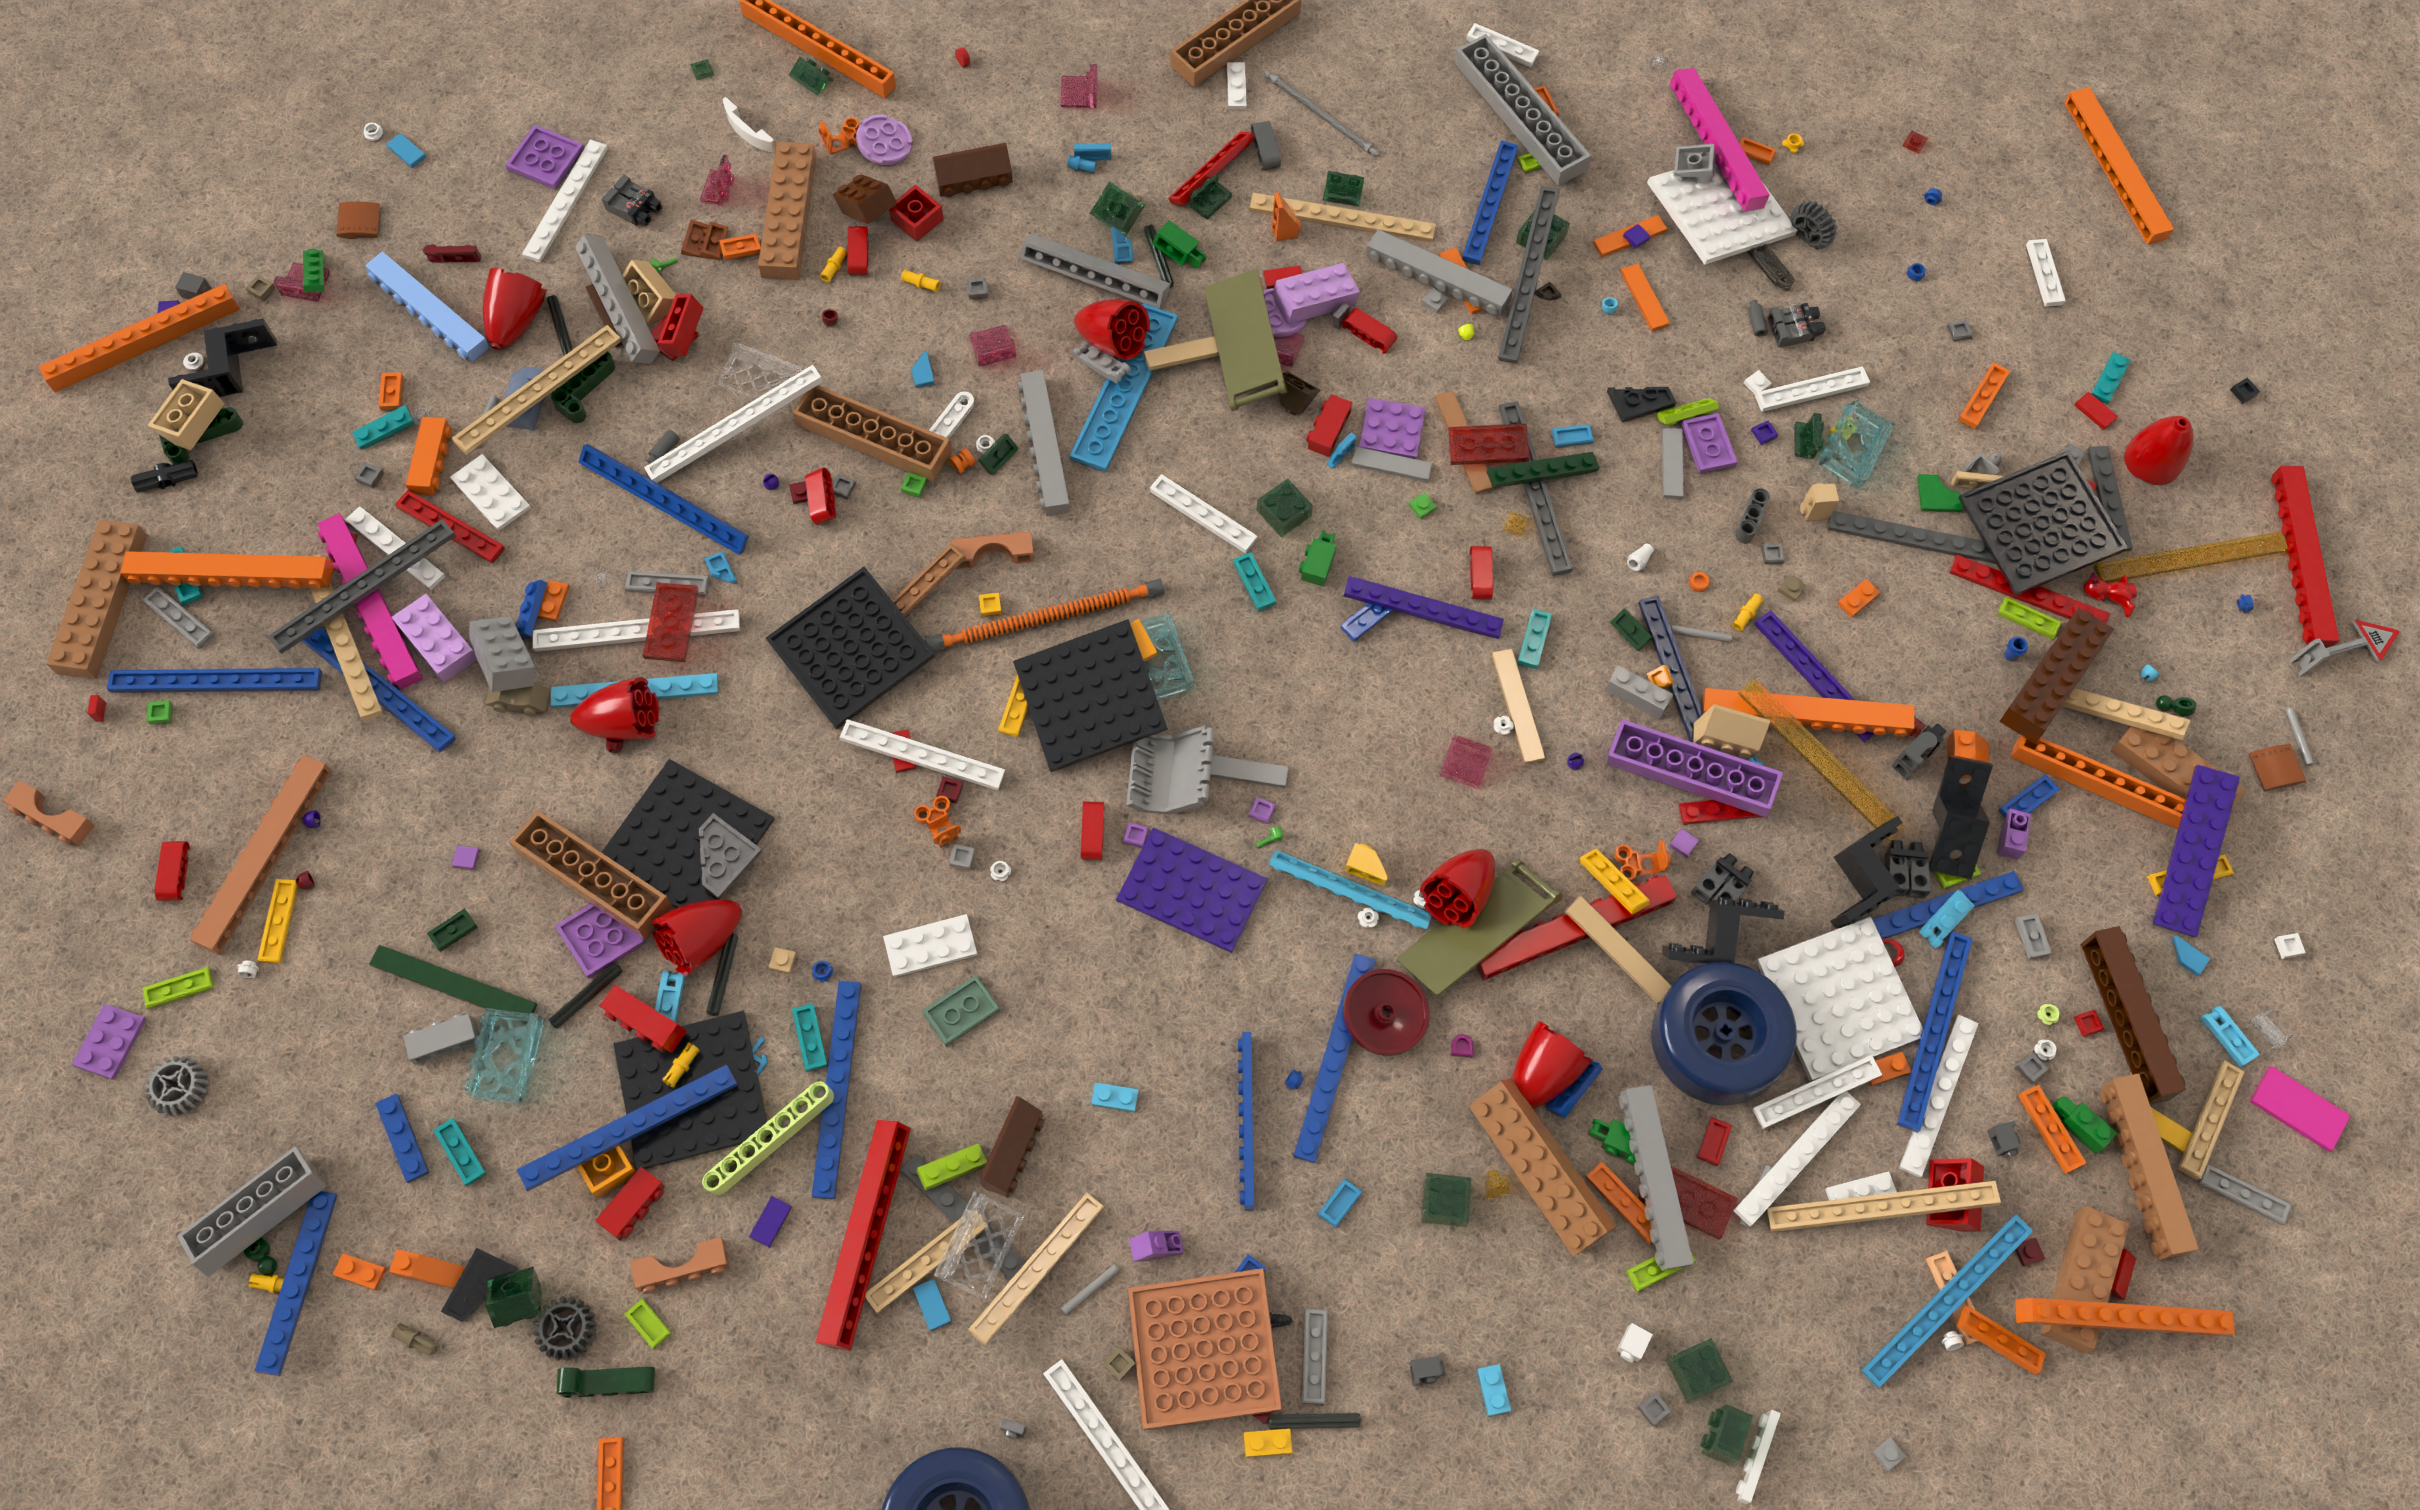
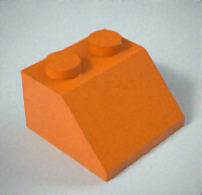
(1968, 745)

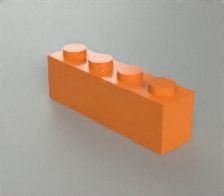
(428, 456)

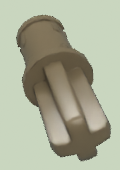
(414, 1339)

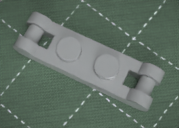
(1101, 362)

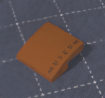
(358, 219)
(703, 240)
(2277, 767)

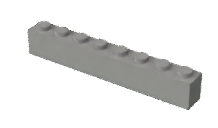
(1095, 271)
(1439, 273)
(617, 299)
(1044, 441)
(1656, 1178)

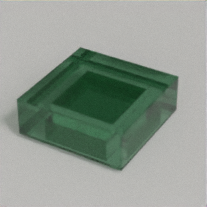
(702, 69)

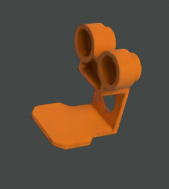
(847, 135)
(936, 819)
(1632, 862)

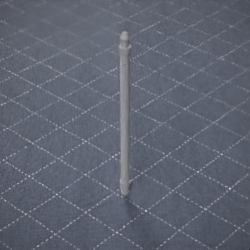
(1275, 79)

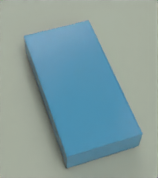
(406, 150)
(1093, 151)
(1572, 436)
(1340, 1203)
(932, 1305)

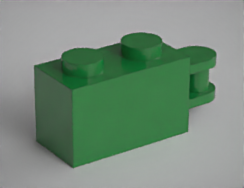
(1179, 245)
(1319, 559)
(2084, 1124)
(1616, 1139)

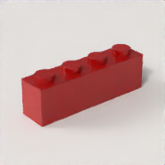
(643, 1019)

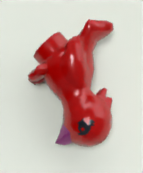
(2117, 592)

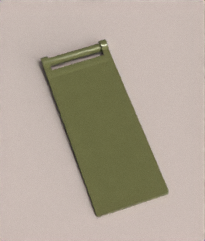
(1244, 338)
(1452, 952)

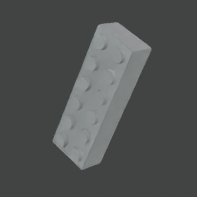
(251, 1211)

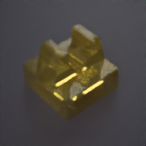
(1496, 1185)

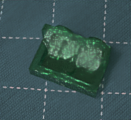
(809, 75)
(1343, 188)
(1209, 197)
(1809, 437)

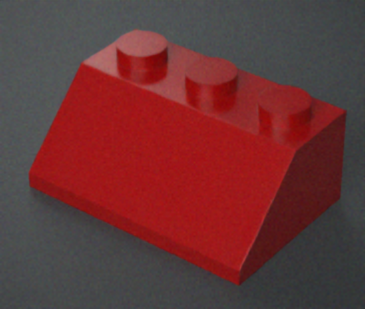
(1951, 1173)

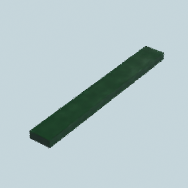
(449, 982)

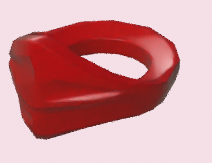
(1898, 960)

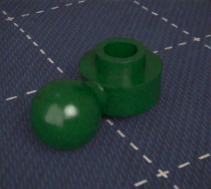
(2182, 706)
(266, 1264)

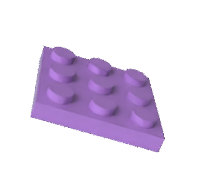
(544, 156)
(1392, 428)
(597, 939)

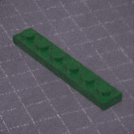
(1542, 469)

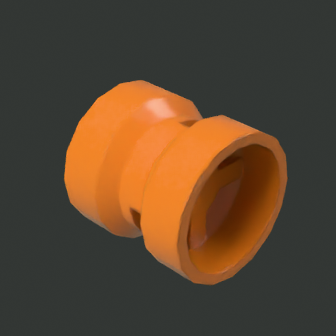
(962, 460)

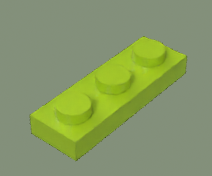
(1687, 411)
(951, 1167)

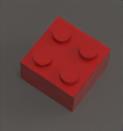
(916, 213)

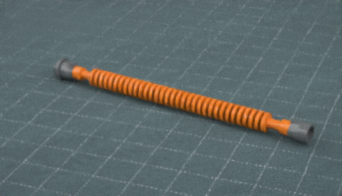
(1150, 589)

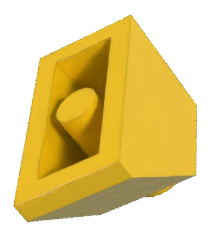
(1366, 865)

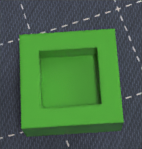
(913, 485)
(1422, 505)
(159, 712)

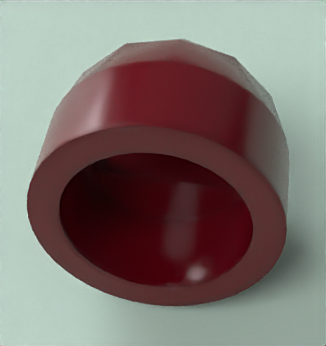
(829, 317)
(614, 745)
(305, 880)

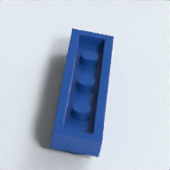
(402, 1138)

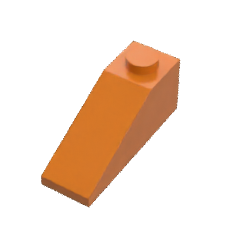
(1284, 222)
(425, 1269)

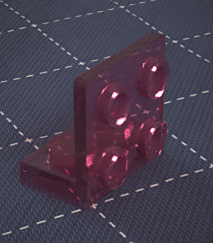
(1080, 90)
(718, 183)
(293, 284)
(992, 345)
(1288, 348)
(1466, 761)

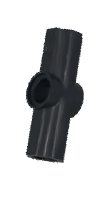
(164, 476)

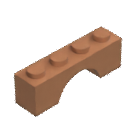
(1016, 546)
(28, 801)
(709, 1258)

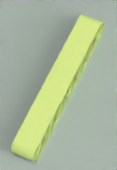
(757, 1140)

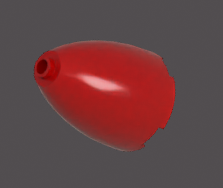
(509, 306)
(1114, 327)
(2160, 450)
(611, 714)
(1460, 888)
(695, 932)
(1547, 1065)

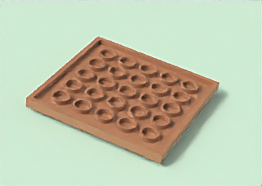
(1204, 1349)

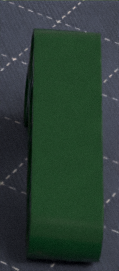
(572, 397)
(224, 423)
(604, 1381)

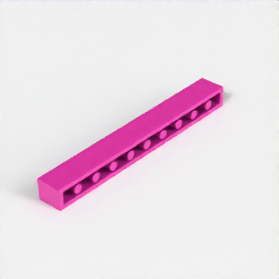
(1714, 130)
(371, 608)

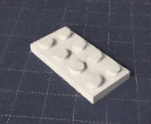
(490, 492)
(930, 945)

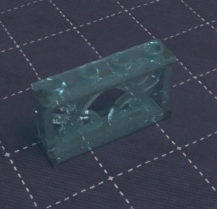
(1878, 434)
(1182, 670)
(520, 1081)

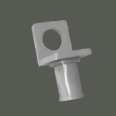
(1985, 465)

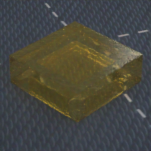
(1516, 523)

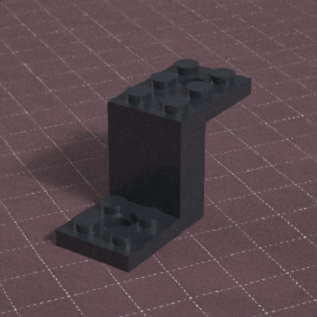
(222, 353)
(1960, 817)
(1867, 873)
(1722, 930)

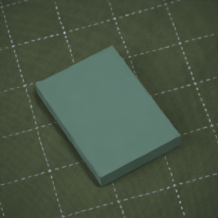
(961, 1010)

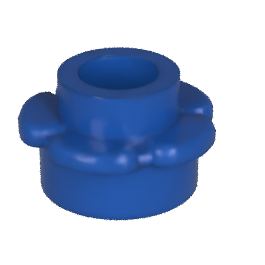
(1933, 196)
(1916, 267)
(2245, 603)
(822, 965)
(1294, 1079)

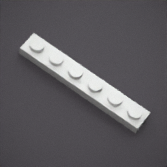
(1812, 389)
(1203, 513)
(389, 542)
(1817, 1091)

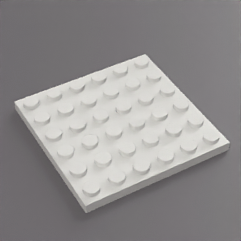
(1714, 219)
(1843, 998)

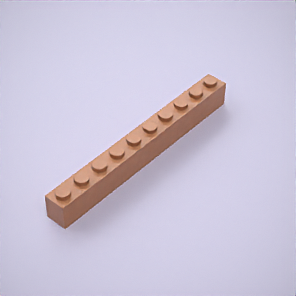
(260, 855)

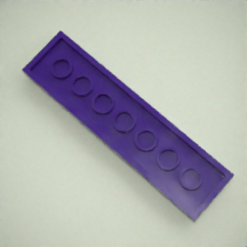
(2196, 850)

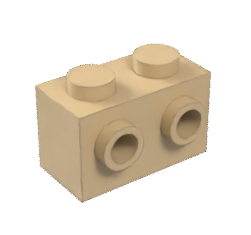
(1819, 502)

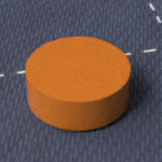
(1699, 581)

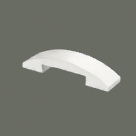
(760, 139)

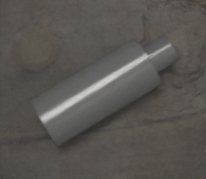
(1757, 319)
(663, 446)

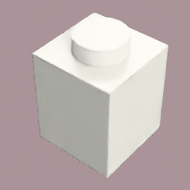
(1634, 1343)

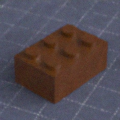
(864, 198)

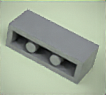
(1638, 692)
(440, 1038)

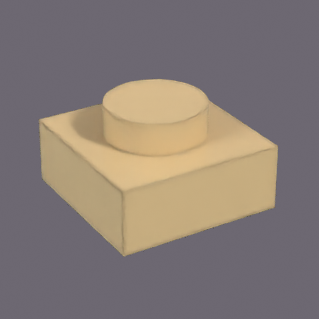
(782, 960)

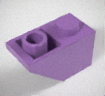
(2014, 834)
(1156, 1245)

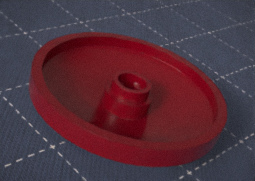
(1386, 1012)

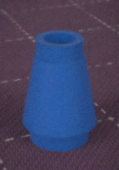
(2015, 648)

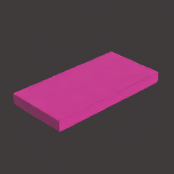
(2300, 1108)

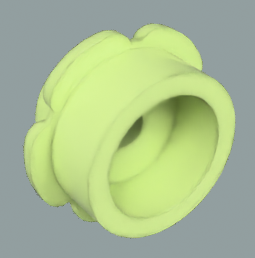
(2052, 1010)

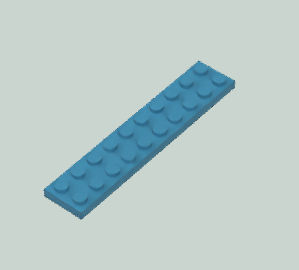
(1119, 400)

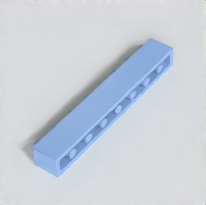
(427, 307)

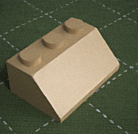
(648, 290)
(186, 414)
(1730, 731)

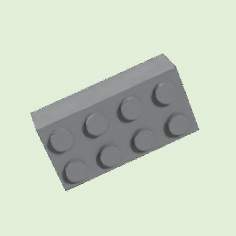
(501, 653)

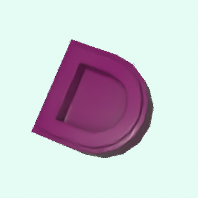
(1462, 1046)

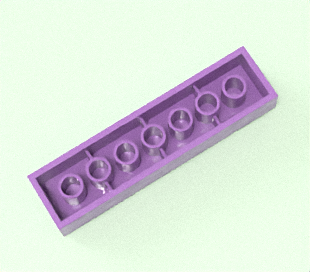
(1694, 768)

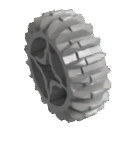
(164, 1103)

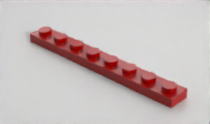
(2037, 597)

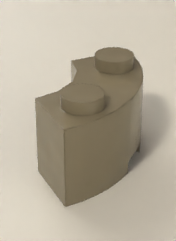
(520, 700)

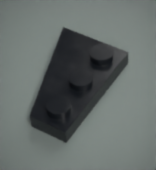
(1636, 403)
(472, 1284)

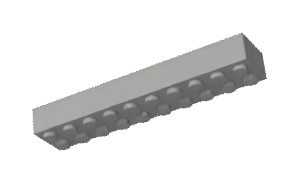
(1522, 109)

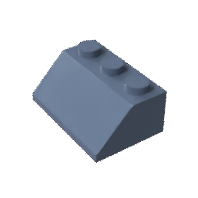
(529, 418)

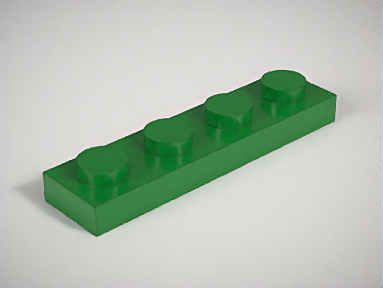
(313, 271)

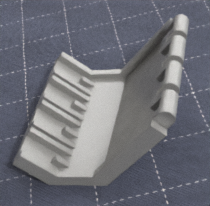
(1171, 771)

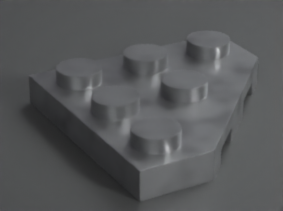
(724, 855)

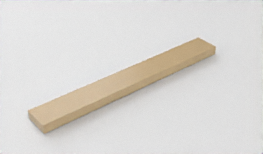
(1035, 1269)

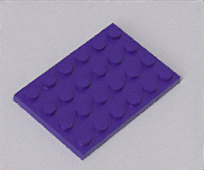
(1192, 890)

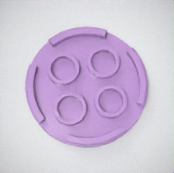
(883, 140)
(1278, 322)

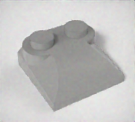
(1695, 162)

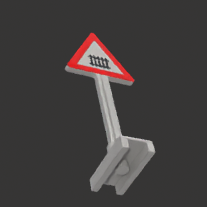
(2374, 636)

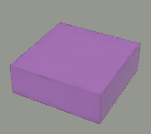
(1262, 810)
(1136, 835)
(1683, 843)
(465, 857)

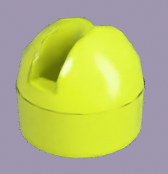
(1466, 331)

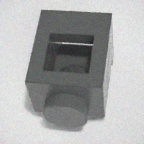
(2005, 1139)
(1427, 1370)

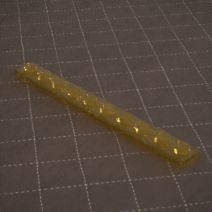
(2191, 557)
(1816, 755)

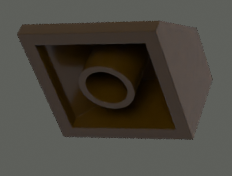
(1298, 394)

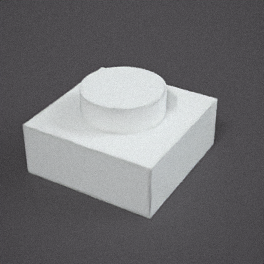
(1757, 382)
(2289, 945)

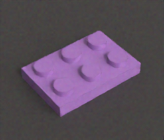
(1709, 443)
(109, 1041)

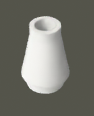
(1639, 558)

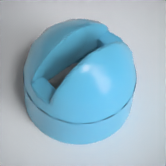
(1609, 305)
(2148, 670)

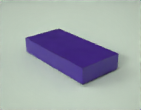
(770, 1221)

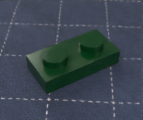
(998, 454)
(1631, 629)
(452, 930)

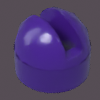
(773, 482)
(1575, 765)
(308, 819)

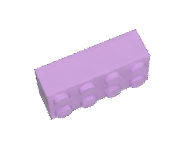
(1315, 293)
(434, 638)

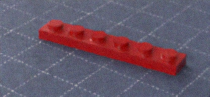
(1213, 166)
(465, 534)

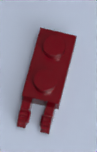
(449, 253)

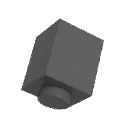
(192, 285)

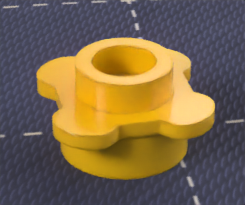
(1795, 138)

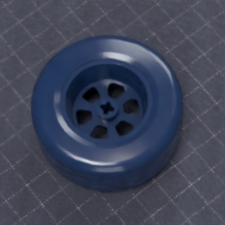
(1760, 1008)
(958, 1473)

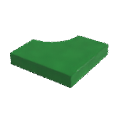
(1935, 496)

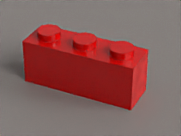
(680, 325)
(1329, 425)
(631, 1204)

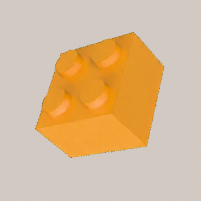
(607, 1171)

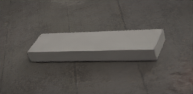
(1672, 463)
(1391, 464)
(647, 581)
(178, 617)
(1248, 771)
(2245, 1194)
(1314, 1356)

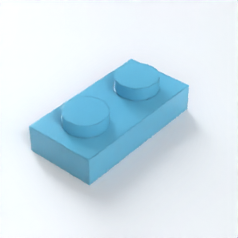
(1114, 1097)
(1493, 1390)

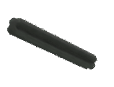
(1158, 255)
(559, 324)
(722, 976)
(585, 995)
(1329, 1420)

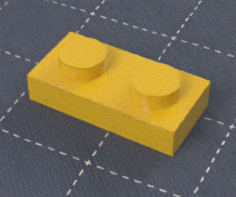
(1267, 1442)

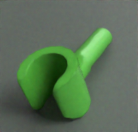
(660, 266)
(1276, 835)

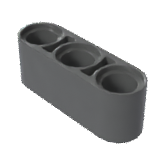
(1266, 144)
(1753, 508)

